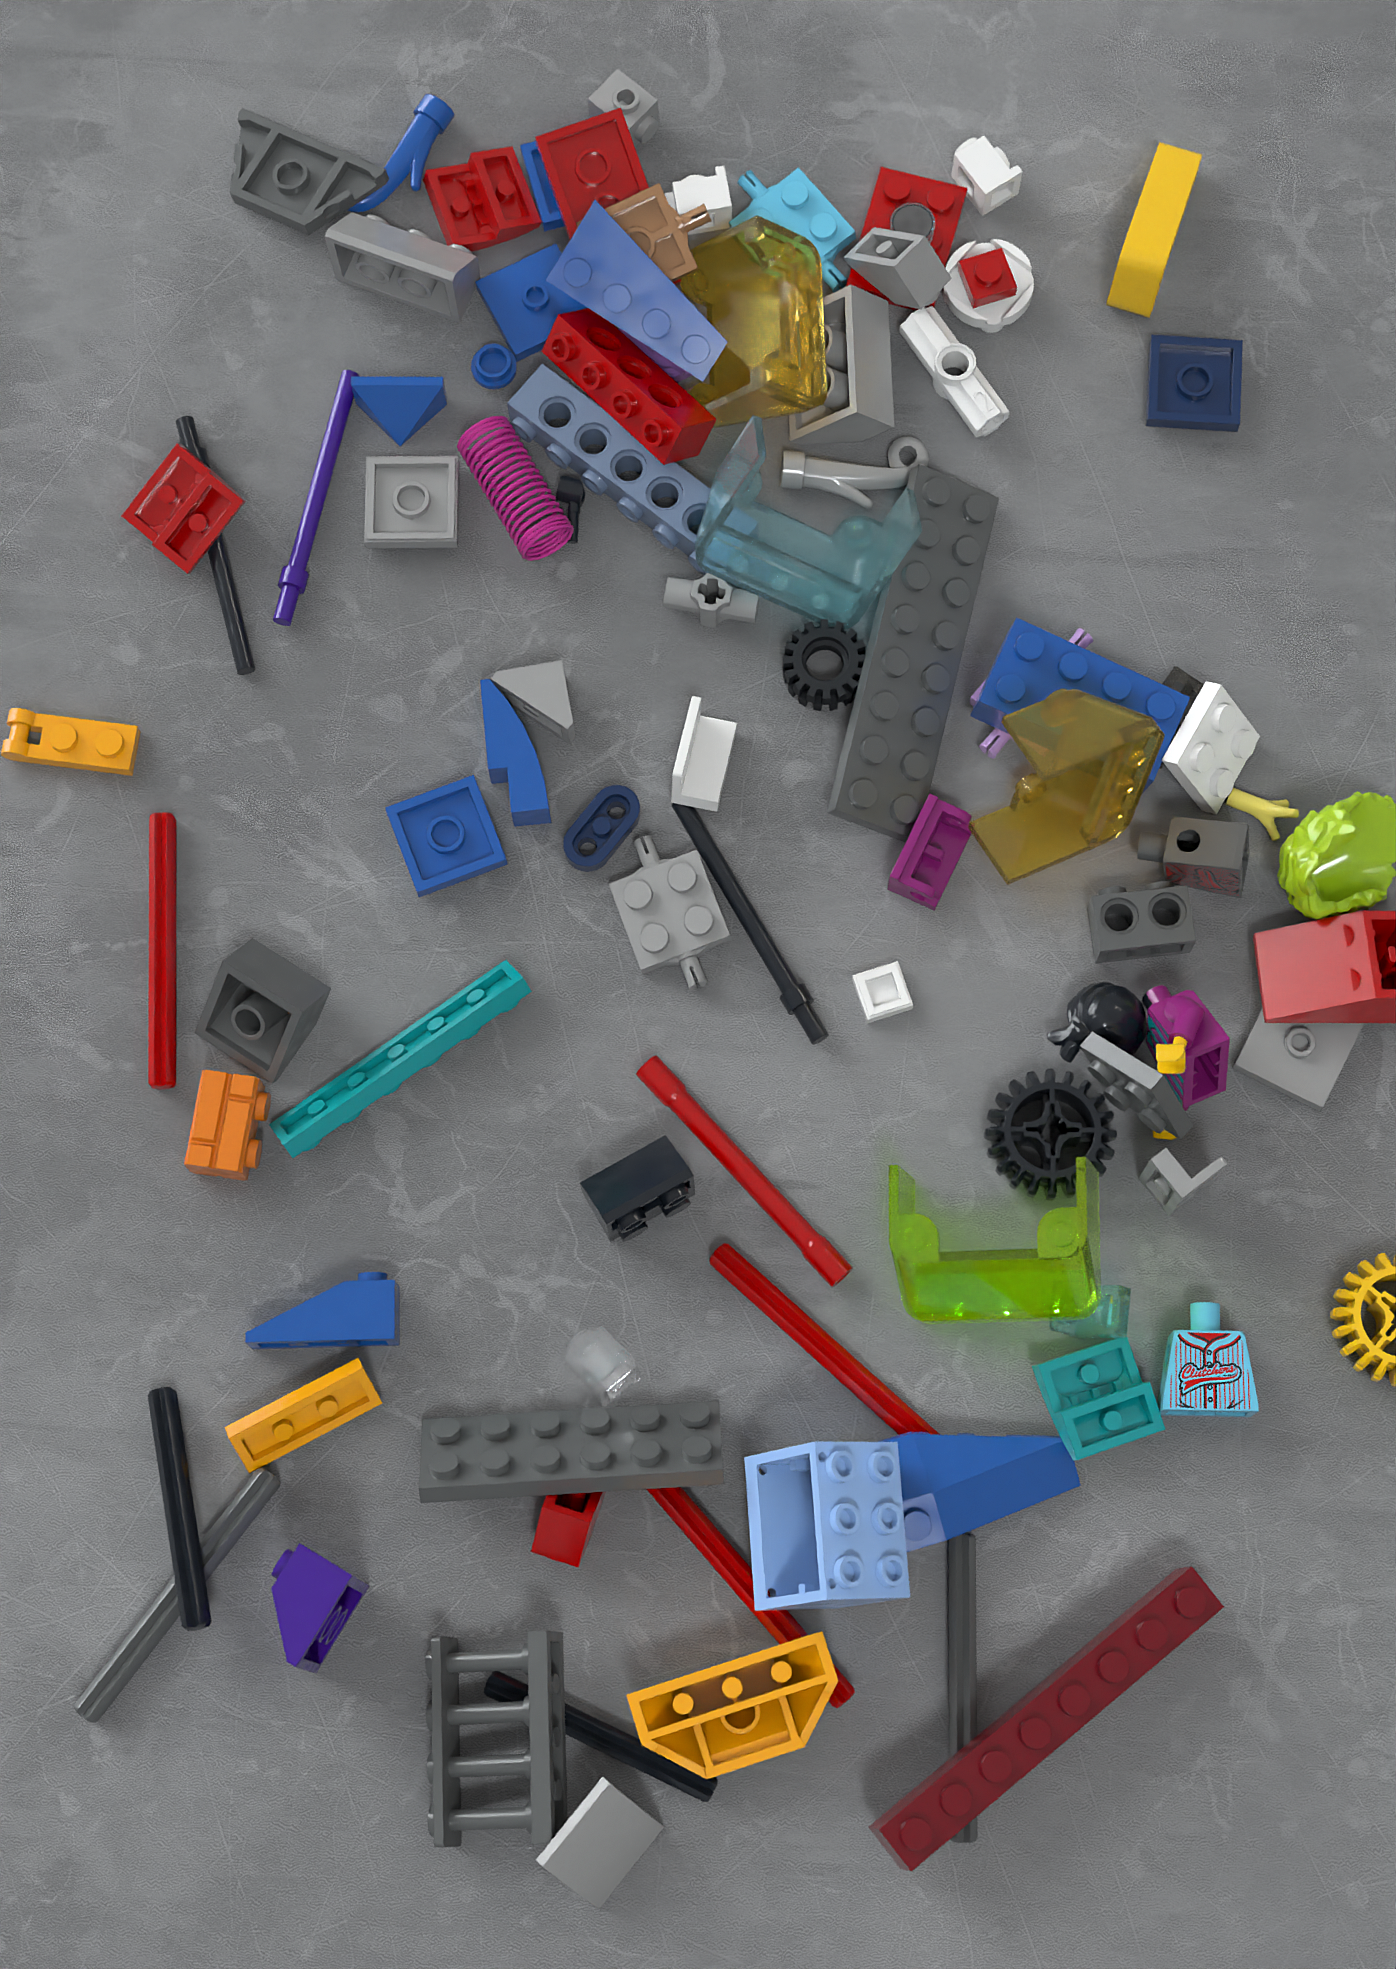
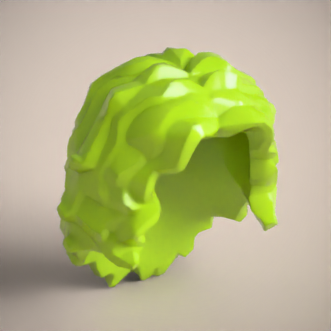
(1340, 857)

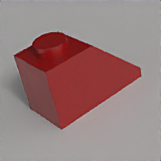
(567, 1526)

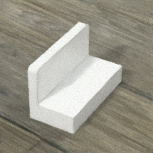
(702, 759)

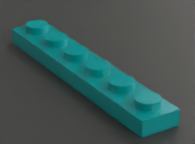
(400, 1058)

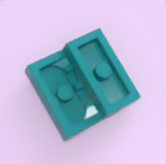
(1098, 1398)

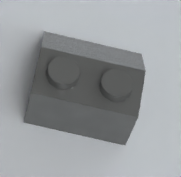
(261, 1009)

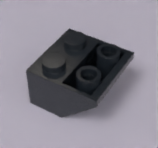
(639, 1189)

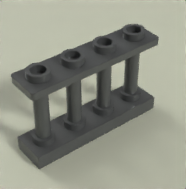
(542, 1762)

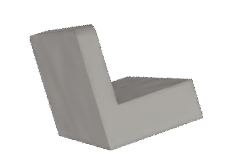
(1171, 1183)

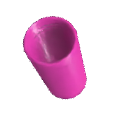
(502, 440)

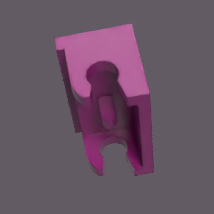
(931, 853)

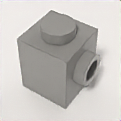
(636, 104)

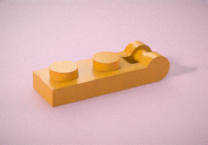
(72, 742)

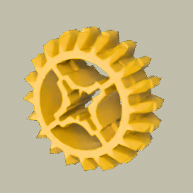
(1378, 1305)

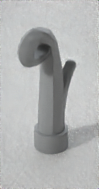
(848, 478)

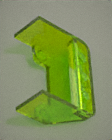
(999, 1285)

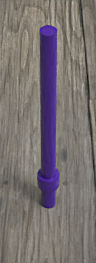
(294, 575)

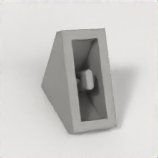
(539, 694)

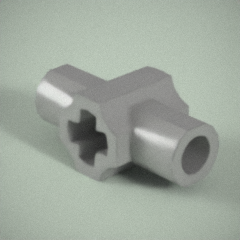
(692, 595)

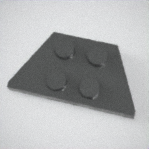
(296, 175)

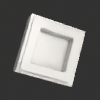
(882, 992)

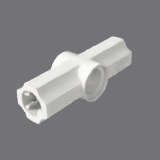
(968, 392)

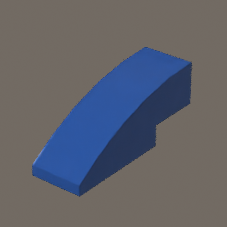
(513, 759)

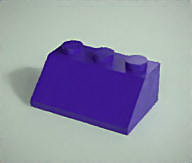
(312, 1605)

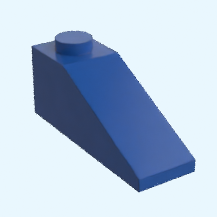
(343, 1316)

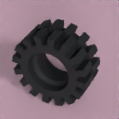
(817, 639)

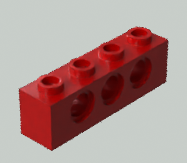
(628, 385)

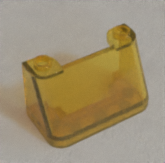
(769, 307)

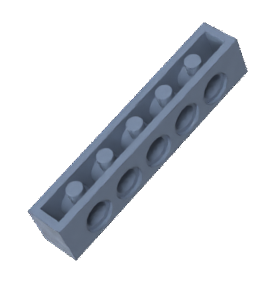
(551, 397)

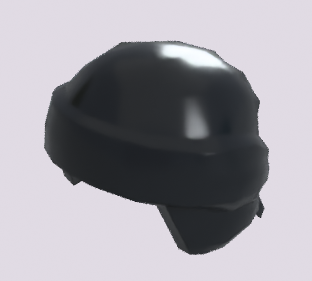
(1108, 1012)

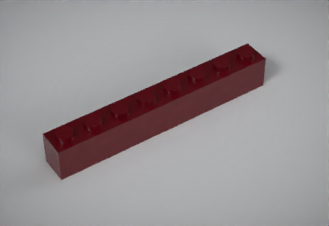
(1045, 1718)

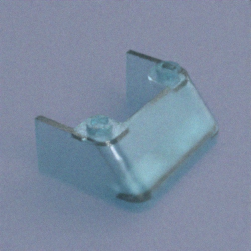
(790, 560)

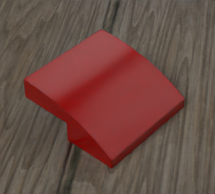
(482, 200)
(183, 508)

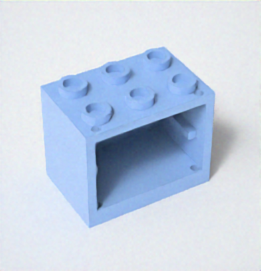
(826, 1526)

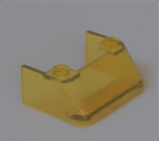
(1086, 786)

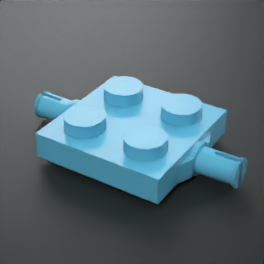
(804, 210)

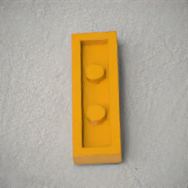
(303, 1415)

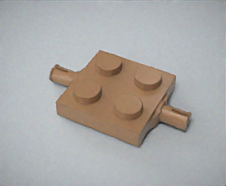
(660, 229)

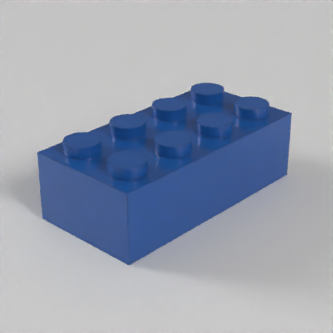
(1039, 663)

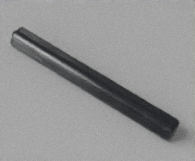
(179, 1509)
(610, 1741)

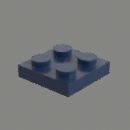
(1194, 383)

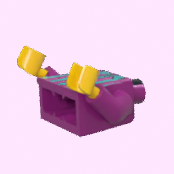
(1186, 1046)

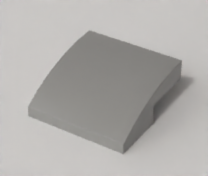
(600, 1843)

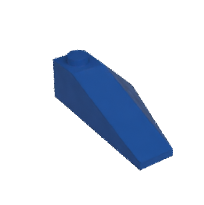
(973, 1480)

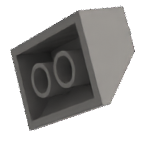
(403, 265)
(857, 372)

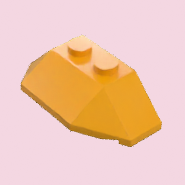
(738, 1708)

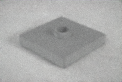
(411, 502)
(1298, 1057)

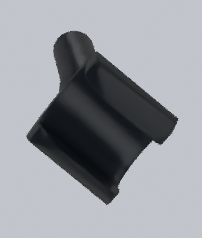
(573, 493)

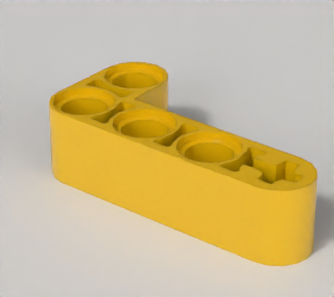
(1153, 229)

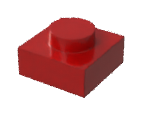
(987, 278)

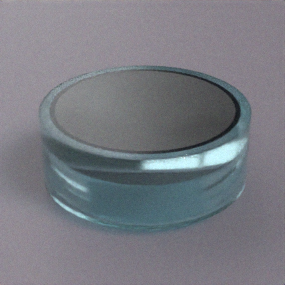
(913, 219)

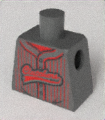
(1201, 854)

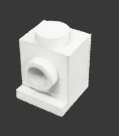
(985, 174)
(709, 190)

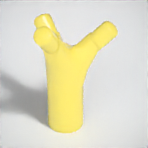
(1262, 809)

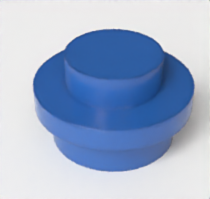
(493, 366)

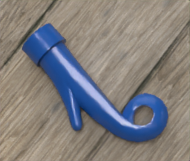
(430, 119)

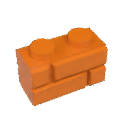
(226, 1125)

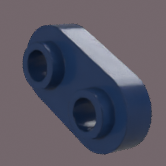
(601, 830)

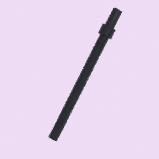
(221, 567)
(794, 995)

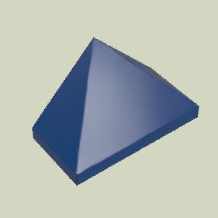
(399, 403)

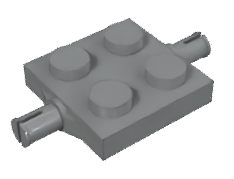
(670, 912)

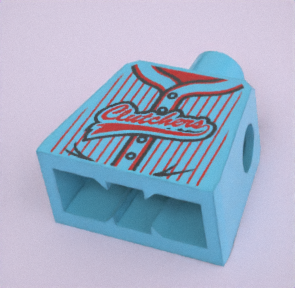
(1207, 1369)

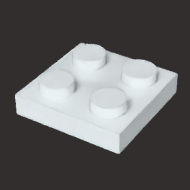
(1211, 747)

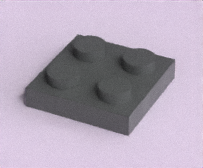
(1135, 1086)

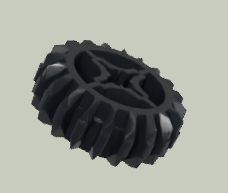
(1028, 1134)

